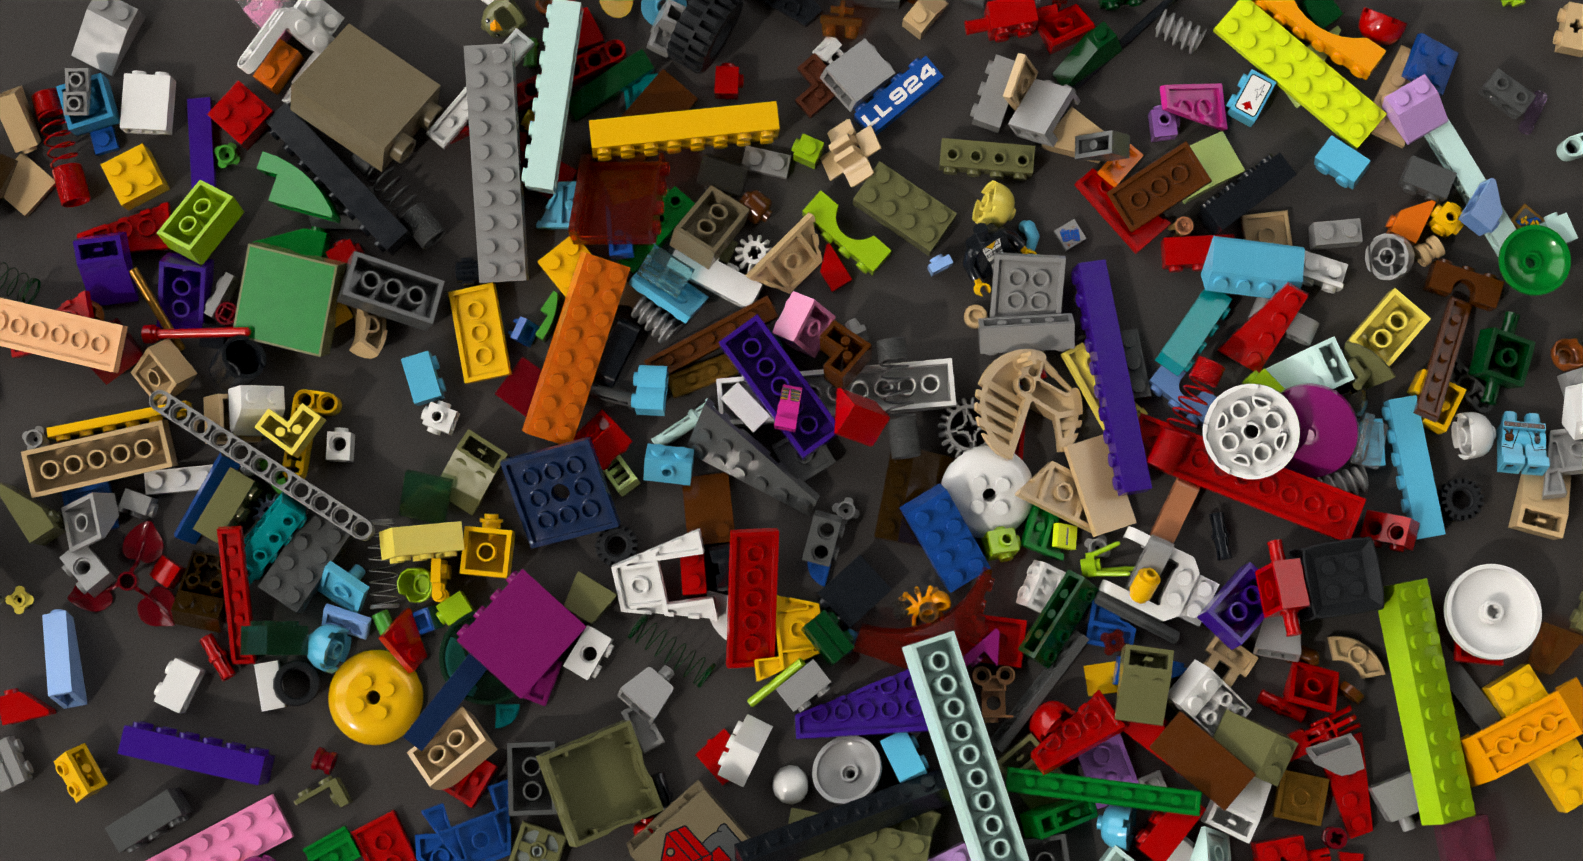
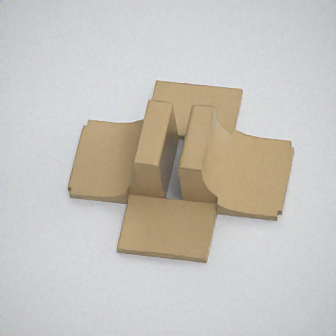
(846, 156)

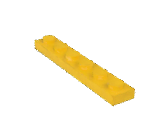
(108, 423)

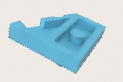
(559, 207)

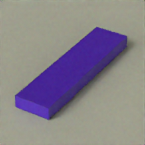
(201, 141)

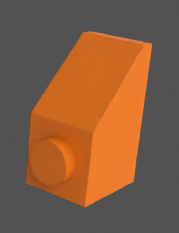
(1410, 221)

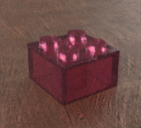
(1465, 840)

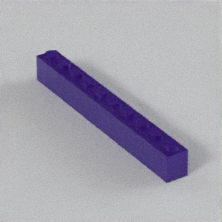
(1111, 378)

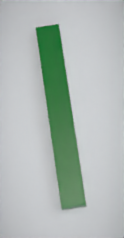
(1103, 791)

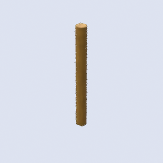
(154, 305)

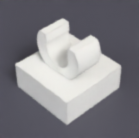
(827, 49)

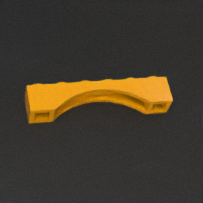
(1356, 54)

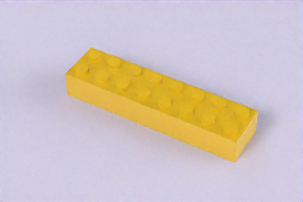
(684, 130)

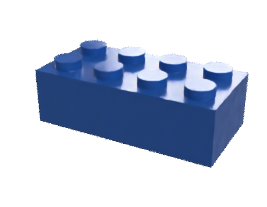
(944, 537)

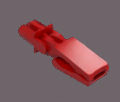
(1322, 731)

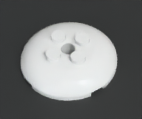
(1246, 455)
(984, 469)

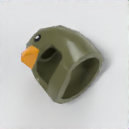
(502, 18)

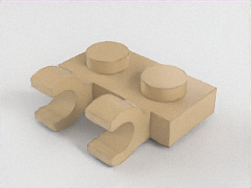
(1238, 660)

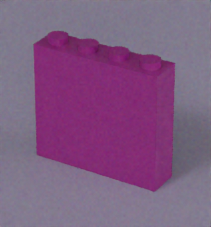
(520, 633)

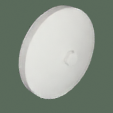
(1492, 612)

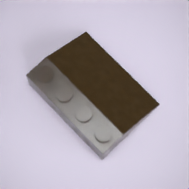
(904, 482)

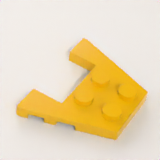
(792, 643)

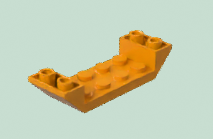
(1524, 734)

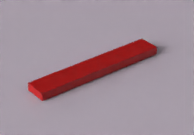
(235, 588)

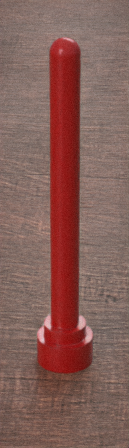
(152, 333)

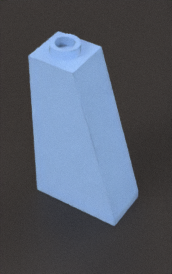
(63, 660)

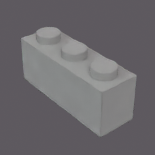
(992, 105)

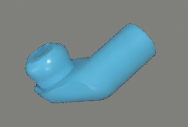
(1031, 233)

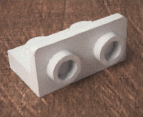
(1323, 272)
(1039, 585)

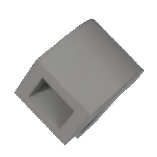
(664, 26)

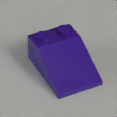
(184, 290)

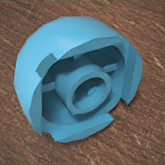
(328, 647)
(1117, 826)

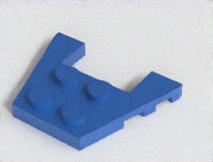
(478, 838)

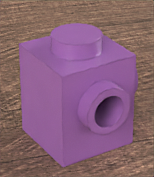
(1162, 124)

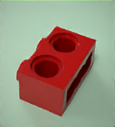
(1391, 526)

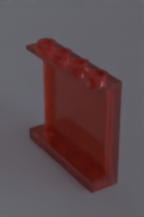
(618, 202)

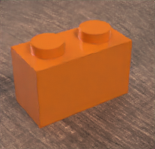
(278, 66)

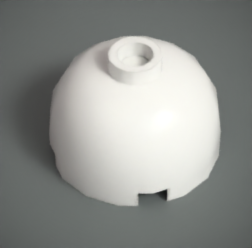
(1472, 435)

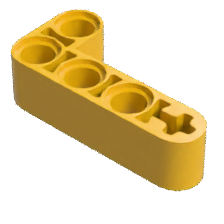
(317, 404)

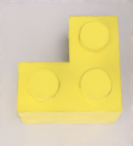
(291, 434)

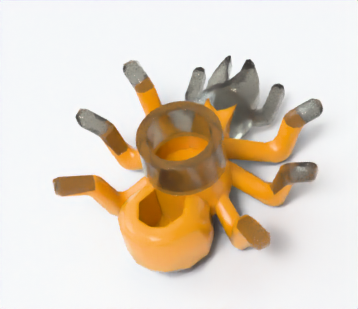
(927, 607)

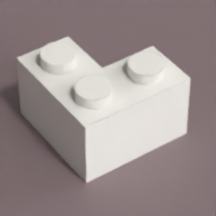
(743, 749)

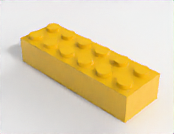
(1557, 770)

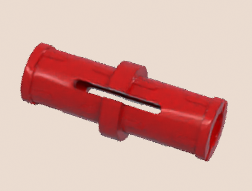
(217, 657)
(1281, 705)

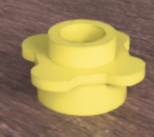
(12, 600)

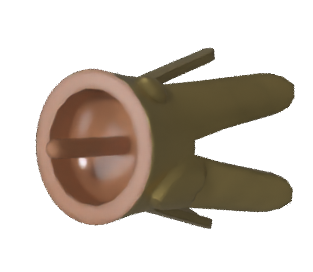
(1182, 226)

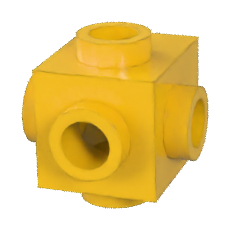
(1440, 224)

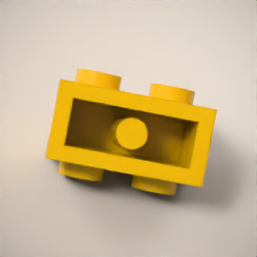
(80, 772)

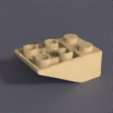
(1539, 516)

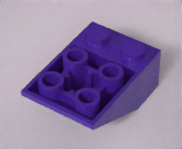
(105, 268)

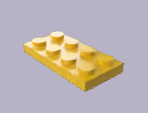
(480, 333)

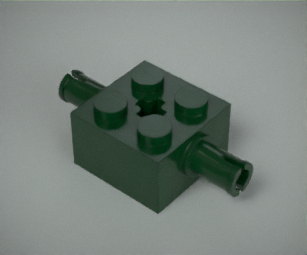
(1501, 358)

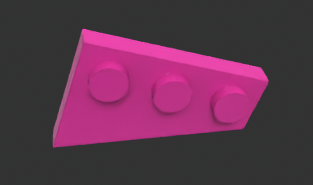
(1196, 102)

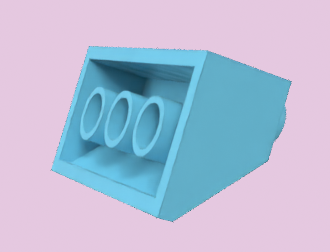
(1251, 267)

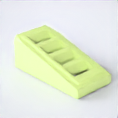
(627, 485)

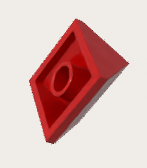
(1065, 30)
(858, 418)
(1312, 686)

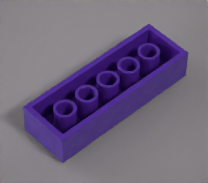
(765, 370)
(196, 754)

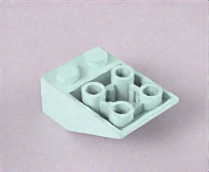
(1317, 365)

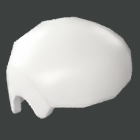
(790, 784)

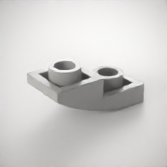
(78, 91)

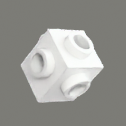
(445, 424)

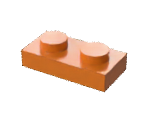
(1117, 170)

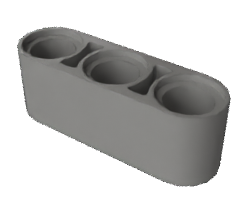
(1301, 328)
(1153, 556)

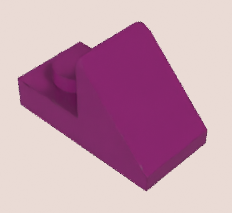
(988, 645)

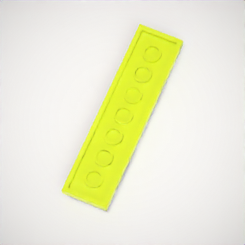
(1300, 72)

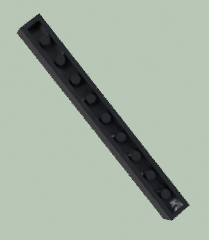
(848, 821)

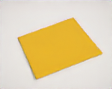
(1100, 678)

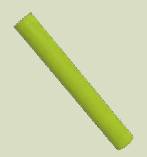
(776, 682)

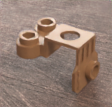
(993, 687)

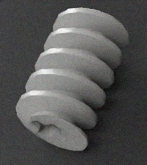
(1179, 32)
(655, 320)
(1348, 481)

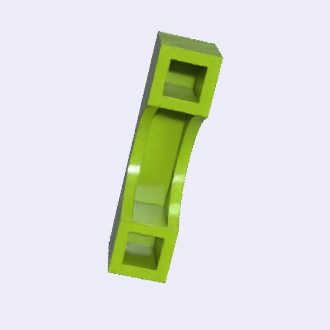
(867, 253)

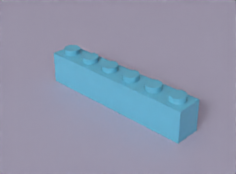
(1413, 466)

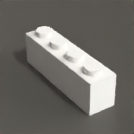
(724, 281)

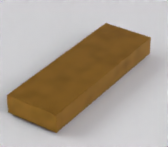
(701, 375)

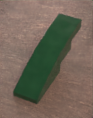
(609, 85)

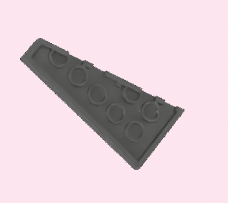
(743, 457)

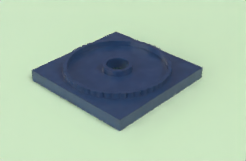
(553, 518)

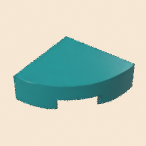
(506, 714)

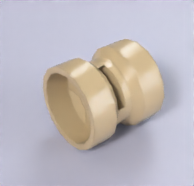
(1428, 251)

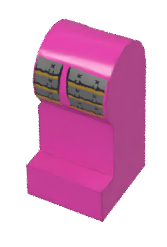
(788, 408)

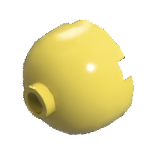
(996, 205)

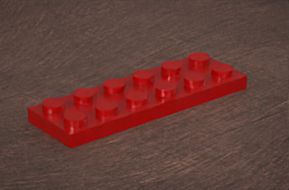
(752, 596)

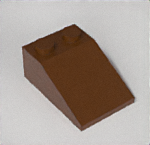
(709, 507)

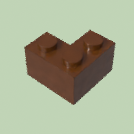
(847, 353)

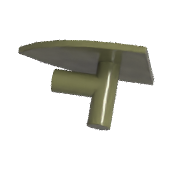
(1366, 366)

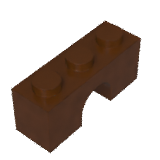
(1483, 289)

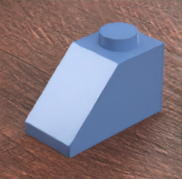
(1483, 209)

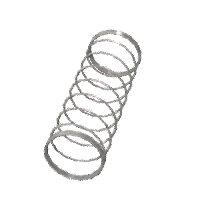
(382, 522)

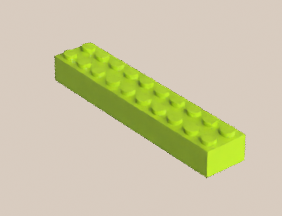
(1425, 703)

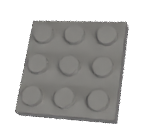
(1027, 284)

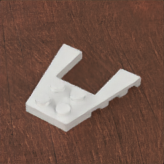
(642, 585)

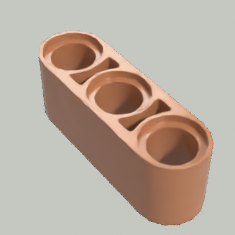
(1175, 510)

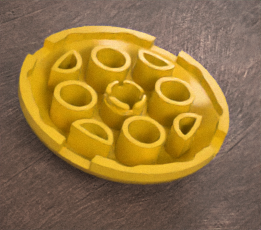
(398, 704)

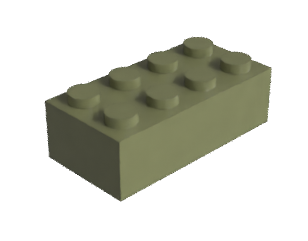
(904, 208)

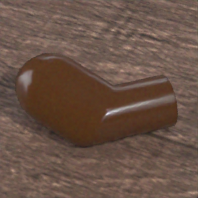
(1309, 655)

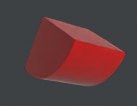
(167, 572)

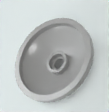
(838, 761)

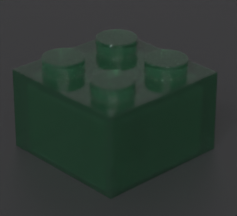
(274, 638)

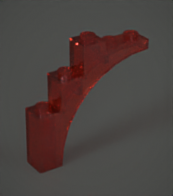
(963, 619)

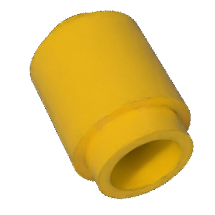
(1144, 585)

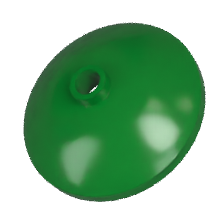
(1546, 251)

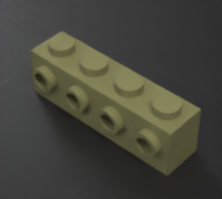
(986, 158)

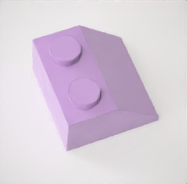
(1415, 109)

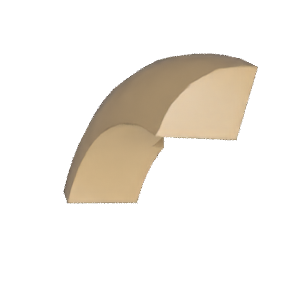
(369, 334)

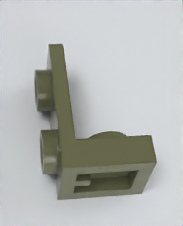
(338, 795)

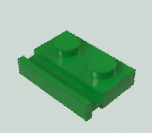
(334, 847)

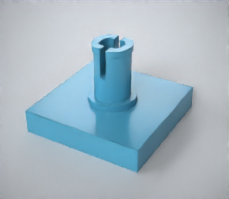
(344, 586)

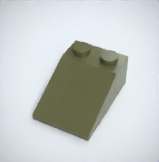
(34, 518)
(1256, 745)

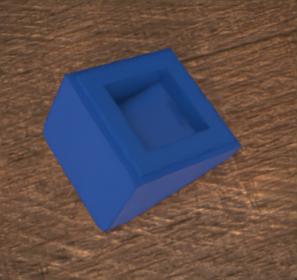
(427, 620)

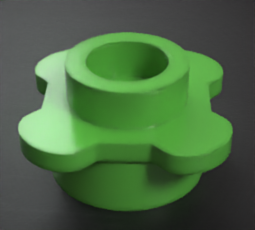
(221, 151)

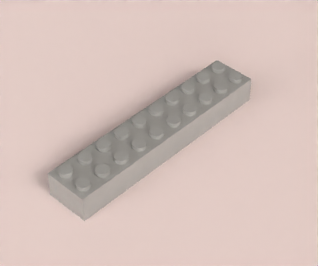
(496, 162)

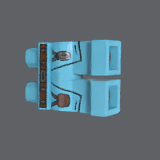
(1521, 445)

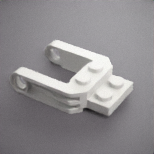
(307, 21)
(1183, 594)

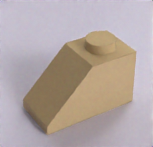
(923, 16)

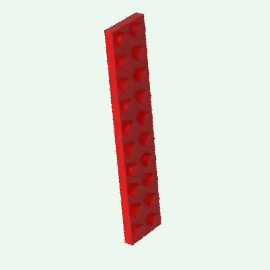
(1281, 494)

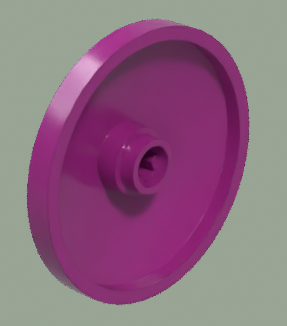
(1326, 429)

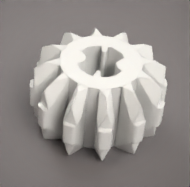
(746, 251)

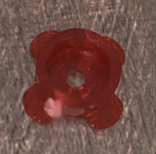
(1107, 638)

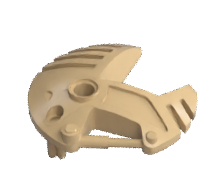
(1006, 405)

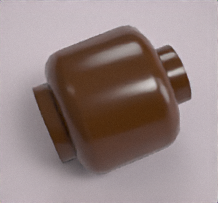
(759, 206)

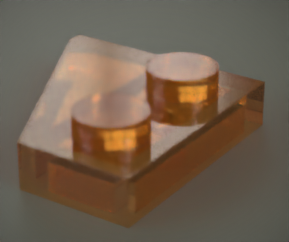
(1552, 648)

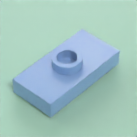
(356, 623)

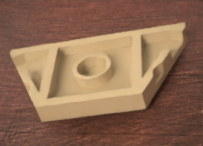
(790, 258)
(1056, 493)

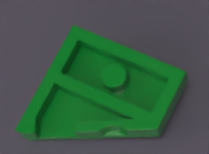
(1039, 533)

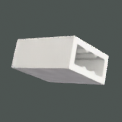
(148, 103)

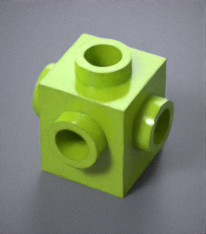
(1001, 544)

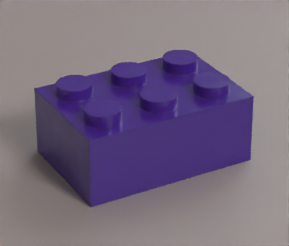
(1235, 608)

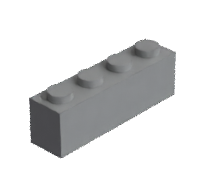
(1026, 332)

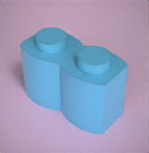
(651, 390)

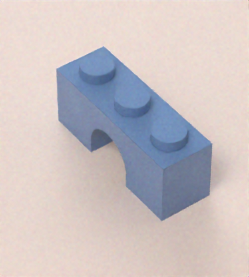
(1167, 384)

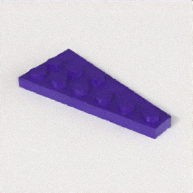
(875, 709)

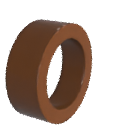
(1351, 692)

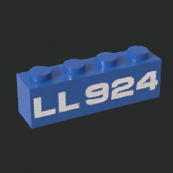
(899, 96)

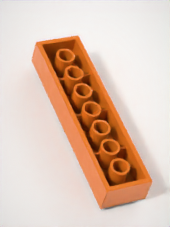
(576, 349)

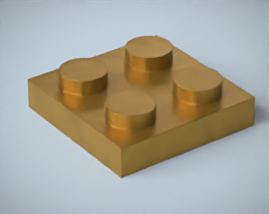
(1301, 798)

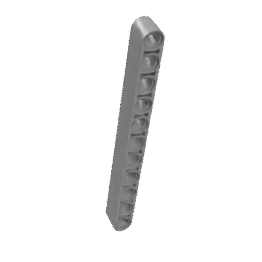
(251, 460)

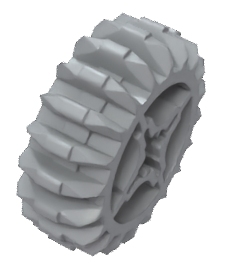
(948, 433)

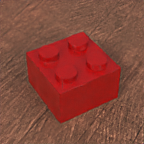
(241, 115)

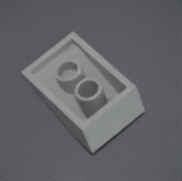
(107, 34)

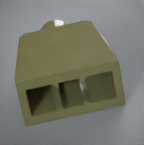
(588, 599)

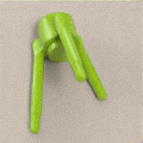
(1092, 567)

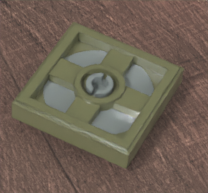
(537, 844)

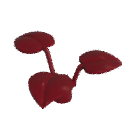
(144, 545)

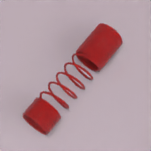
(68, 177)
(1172, 444)

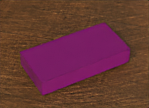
(543, 687)

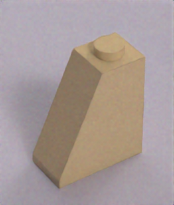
(18, 120)
(1071, 125)

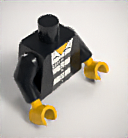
(980, 251)

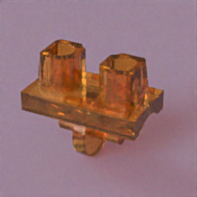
(851, 24)

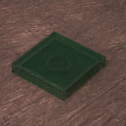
(425, 497)

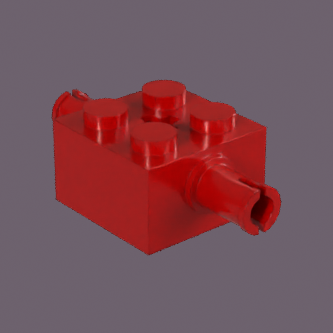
(1010, 19)
(1283, 588)
(1288, 848)

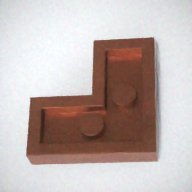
(818, 94)

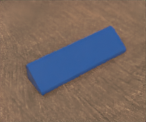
(210, 484)

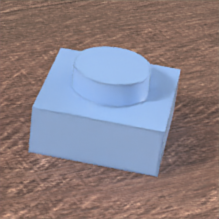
(939, 264)

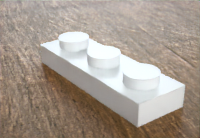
(175, 479)

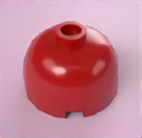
(1380, 27)
(1048, 719)

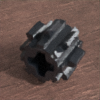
(467, 271)

